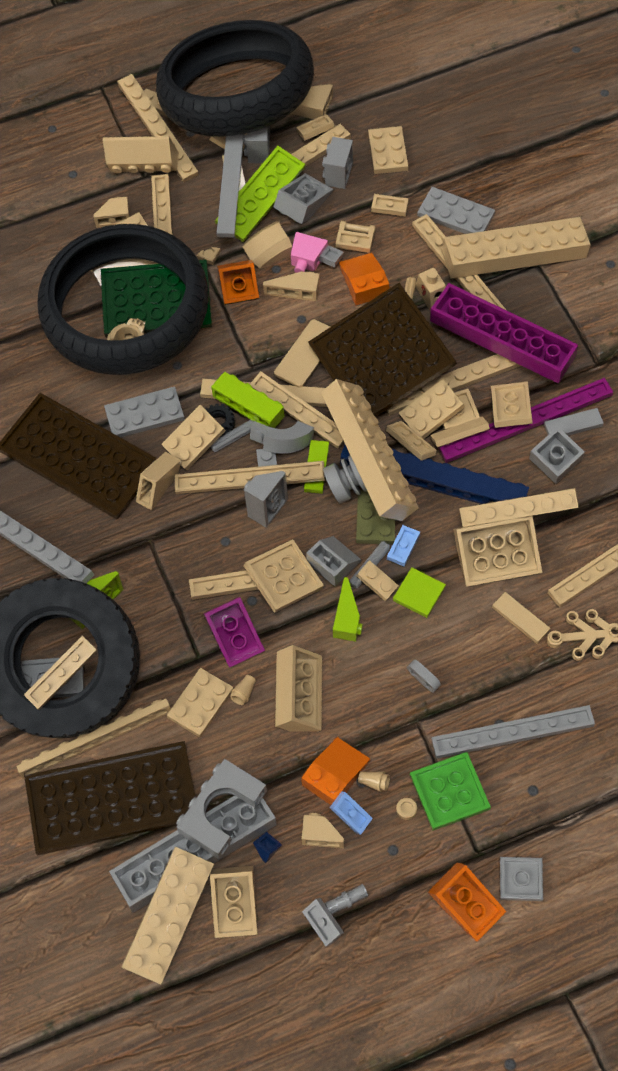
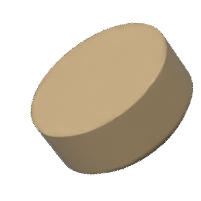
(406, 808)

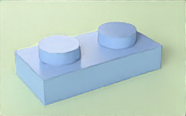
(403, 545)
(351, 813)

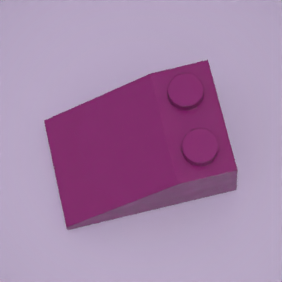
(234, 631)

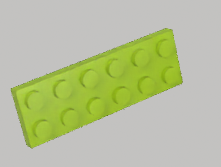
(262, 188)

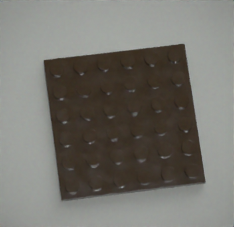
(384, 349)

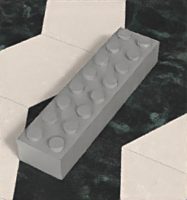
(141, 873)

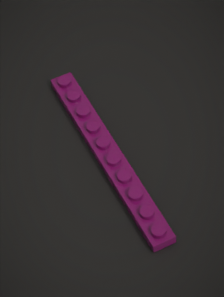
(540, 413)

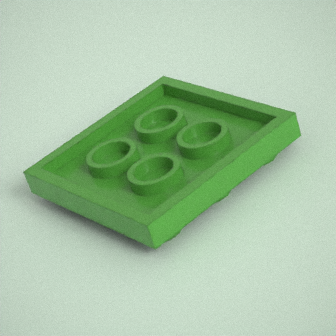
(450, 791)

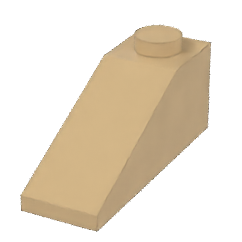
(296, 286)

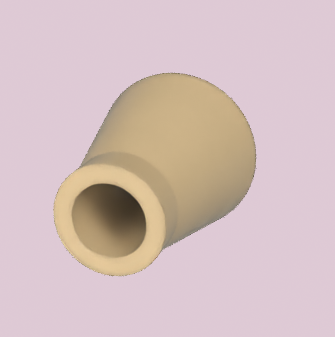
(241, 692)
(375, 780)

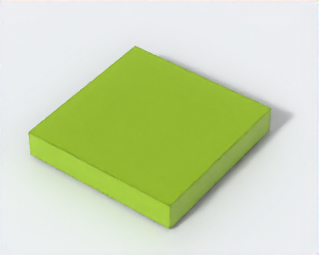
(419, 592)

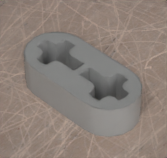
(424, 676)

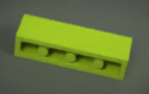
(247, 400)

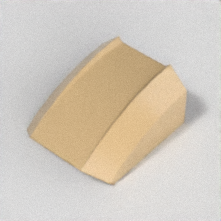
(268, 245)

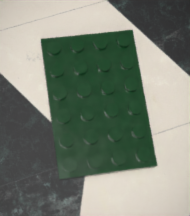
(143, 293)

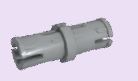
(346, 899)

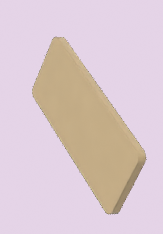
(301, 359)

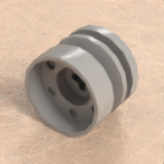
(344, 480)

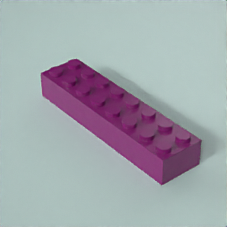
(503, 333)

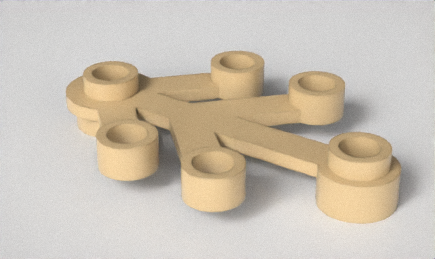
(588, 634)

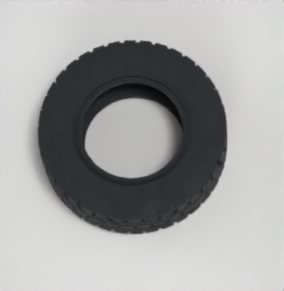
(116, 665)

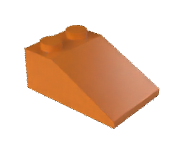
(364, 278)
(334, 770)
(467, 901)

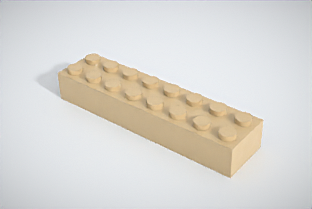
(515, 247)
(369, 450)

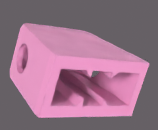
(306, 252)

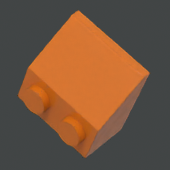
(238, 281)

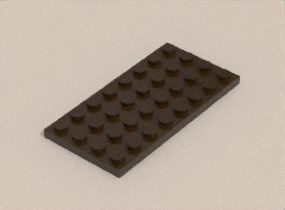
(77, 455)
(109, 797)

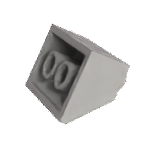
(266, 496)

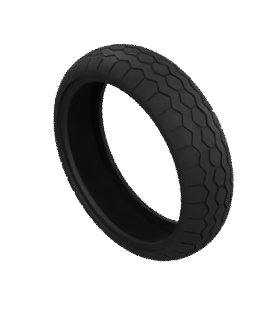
(242, 111)
(113, 244)

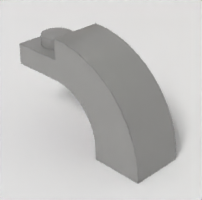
(282, 440)

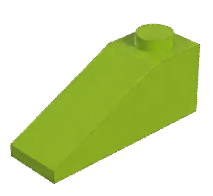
(347, 618)

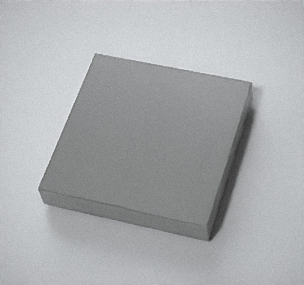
(521, 879)

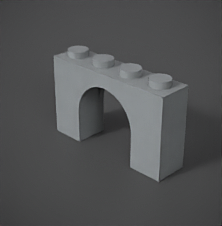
(225, 780)

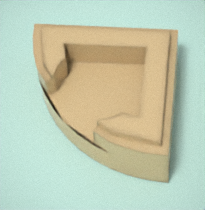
(209, 255)

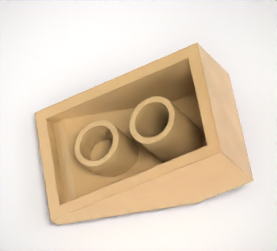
(233, 901)

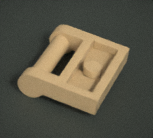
(355, 240)

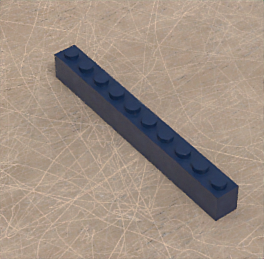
(453, 480)

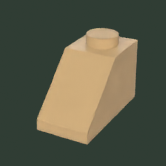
(112, 212)
(320, 832)

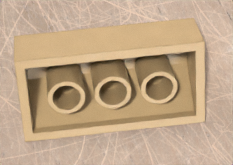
(140, 154)
(298, 690)

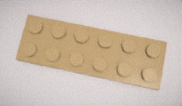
(167, 915)

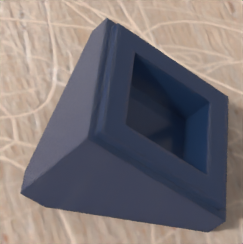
(266, 846)

